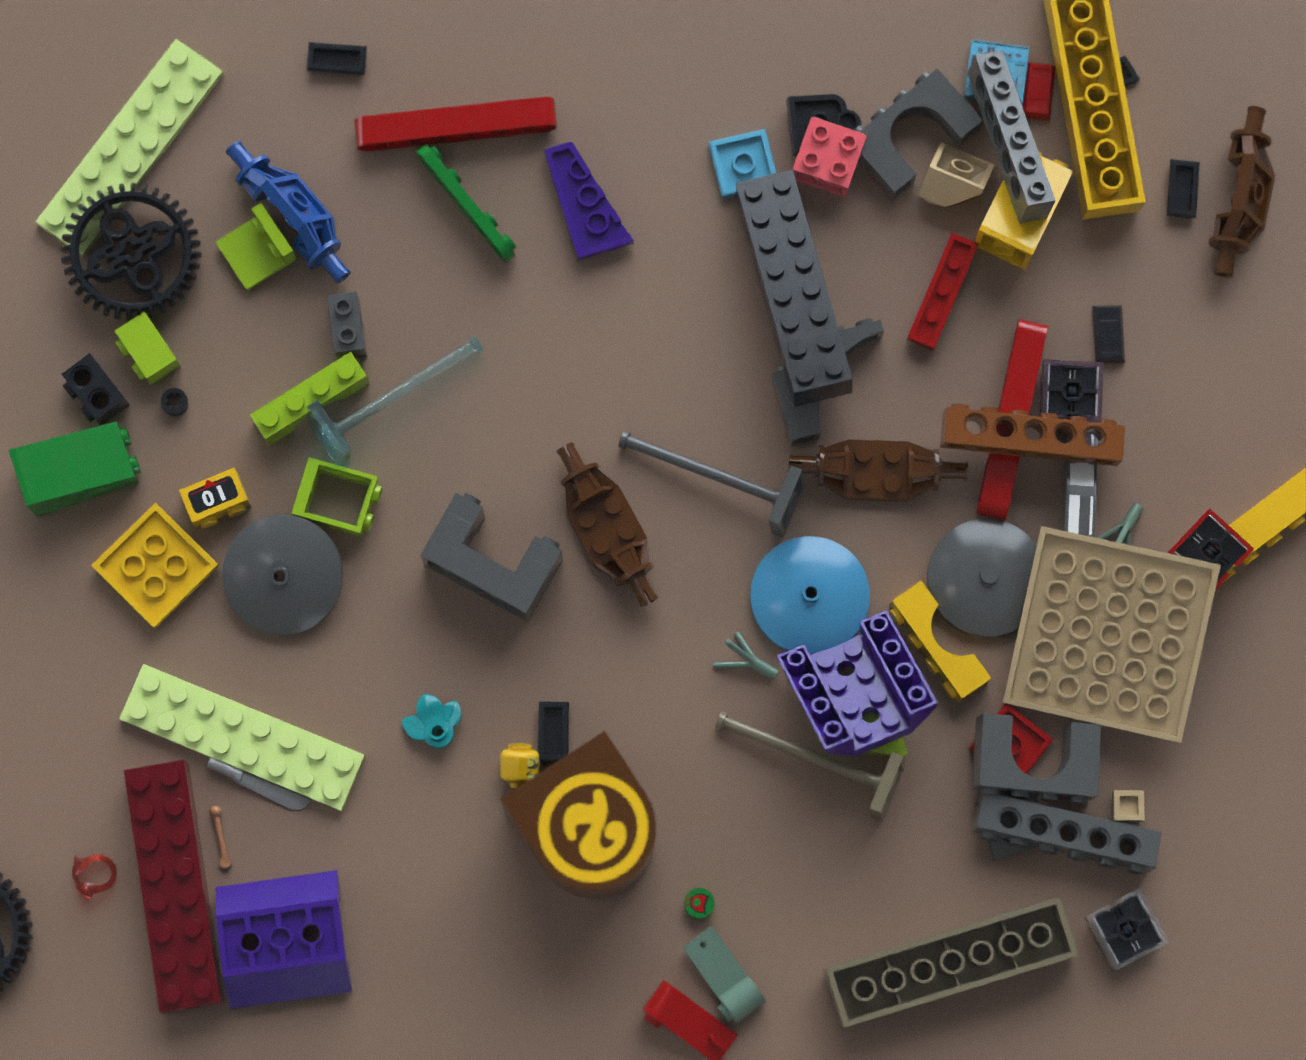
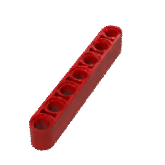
(455, 124)
(1016, 395)

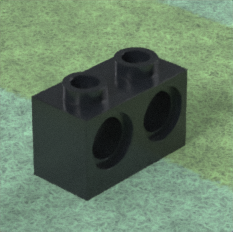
(98, 387)

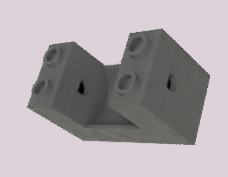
(450, 556)

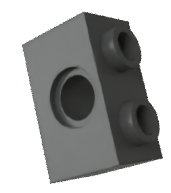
(347, 324)

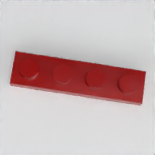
(942, 291)

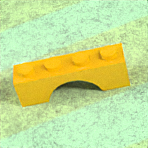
(960, 674)

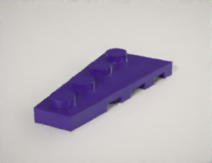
(588, 214)

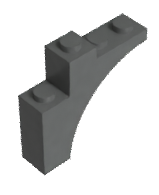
(803, 420)

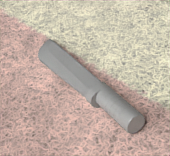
(268, 789)

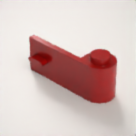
(688, 1021)

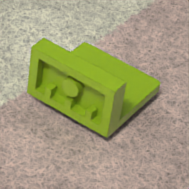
(256, 249)

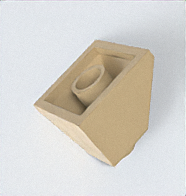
(954, 177)

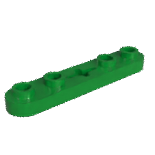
(484, 223)

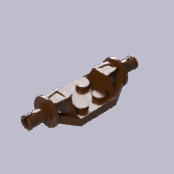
(1252, 193)
(879, 469)
(606, 525)

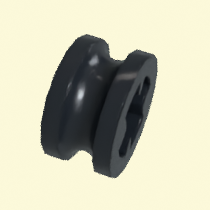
(165, 402)

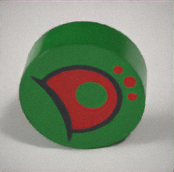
(699, 903)

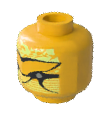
(518, 764)

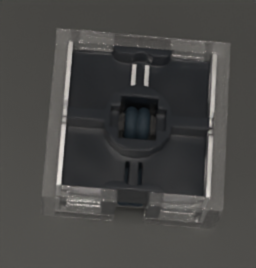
(1126, 930)

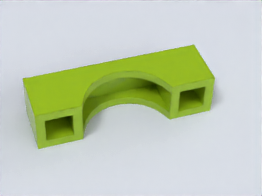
(291, 408)

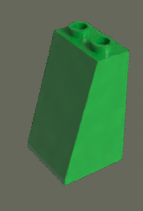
(74, 467)

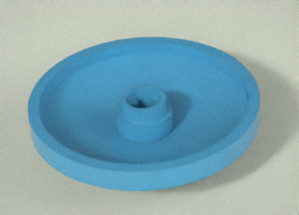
(789, 615)

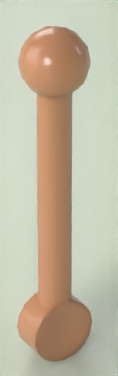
(225, 861)

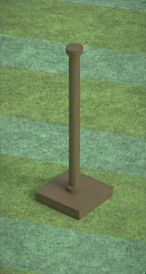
(883, 785)

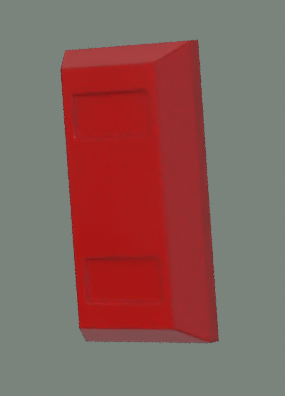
(1038, 91)

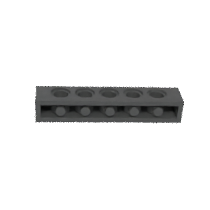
(1011, 136)
(1142, 841)

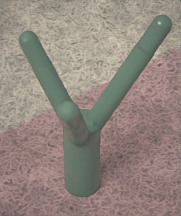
(1126, 526)
(753, 662)

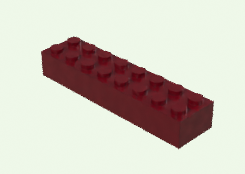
(174, 886)

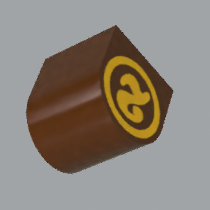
(586, 821)

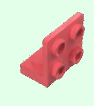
(828, 156)

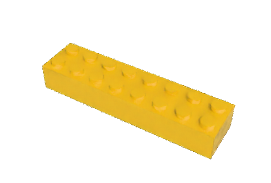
(1095, 107)

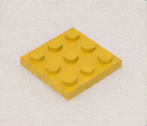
(155, 565)

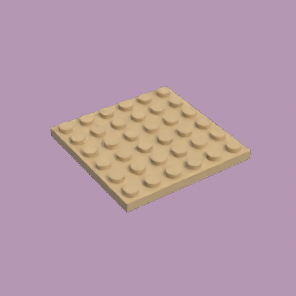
(1111, 634)

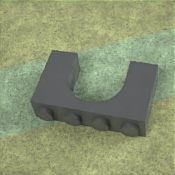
(930, 98)
(997, 772)

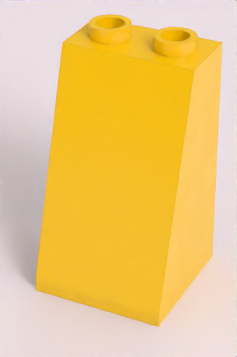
(1001, 231)

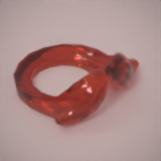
(81, 864)

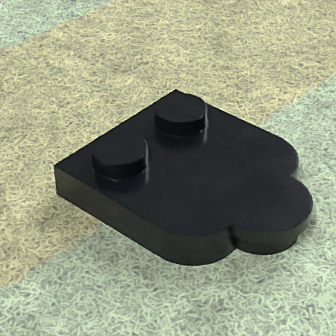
(825, 107)

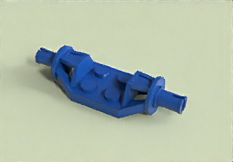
(297, 204)

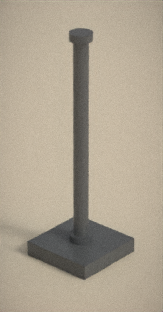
(783, 500)

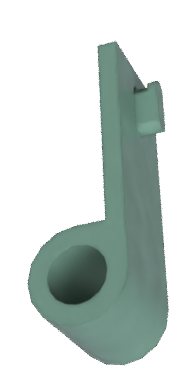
(724, 975)

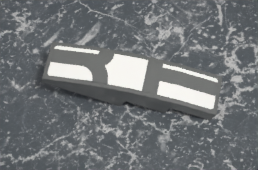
(1080, 494)

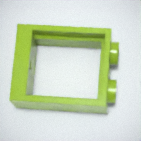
(307, 490)

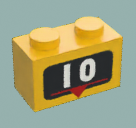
(215, 498)

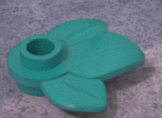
(431, 717)

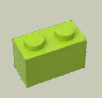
(147, 349)

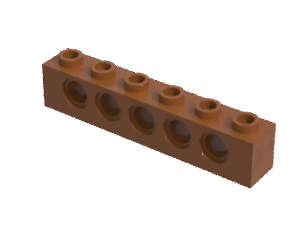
(956, 435)

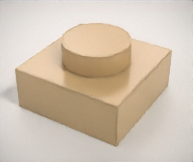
(1128, 805)

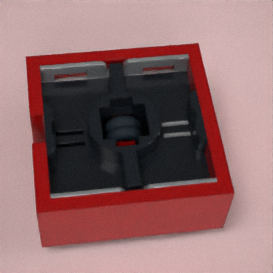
(1213, 542)

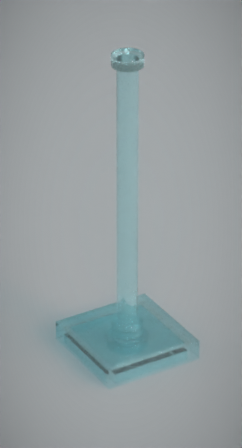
(331, 433)

